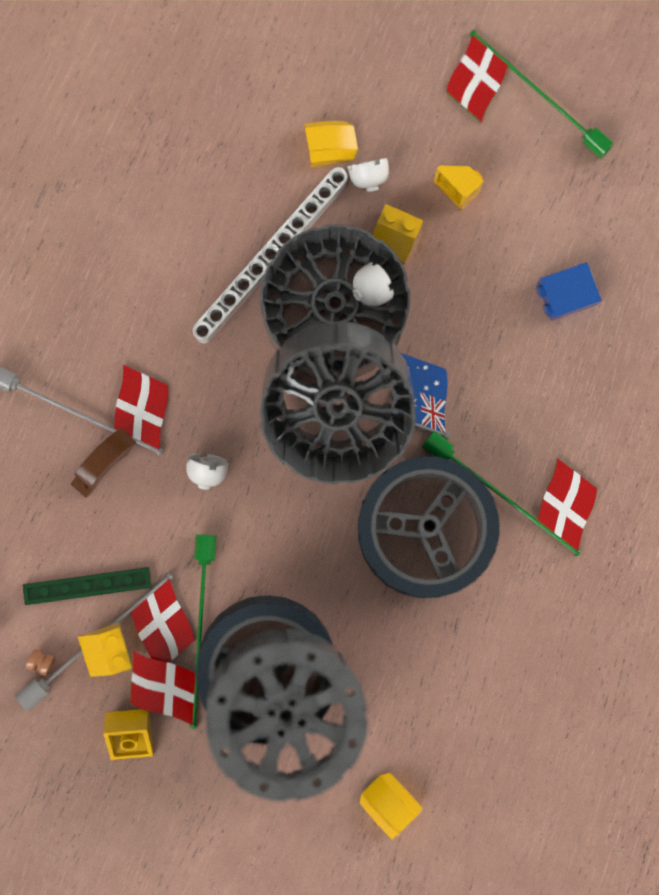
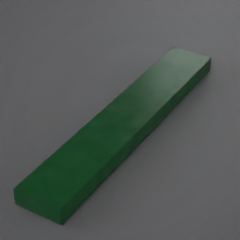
(87, 586)

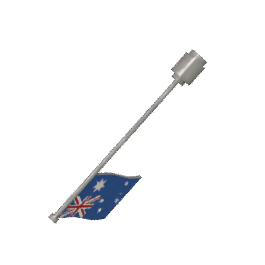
(430, 394)

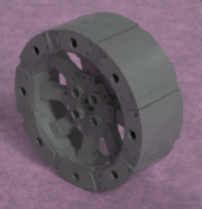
(323, 244)
(346, 459)
(315, 775)

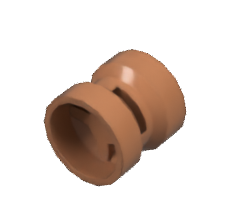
(40, 662)

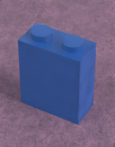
(568, 291)

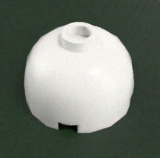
(369, 174)
(371, 286)
(207, 470)

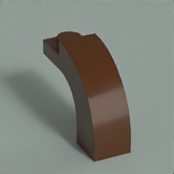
(101, 461)

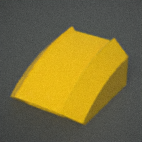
(330, 142)
(390, 804)

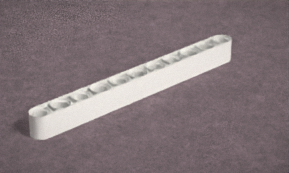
(272, 245)

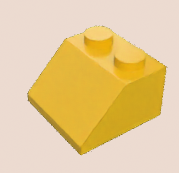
(459, 183)
(398, 231)
(105, 651)
(128, 734)

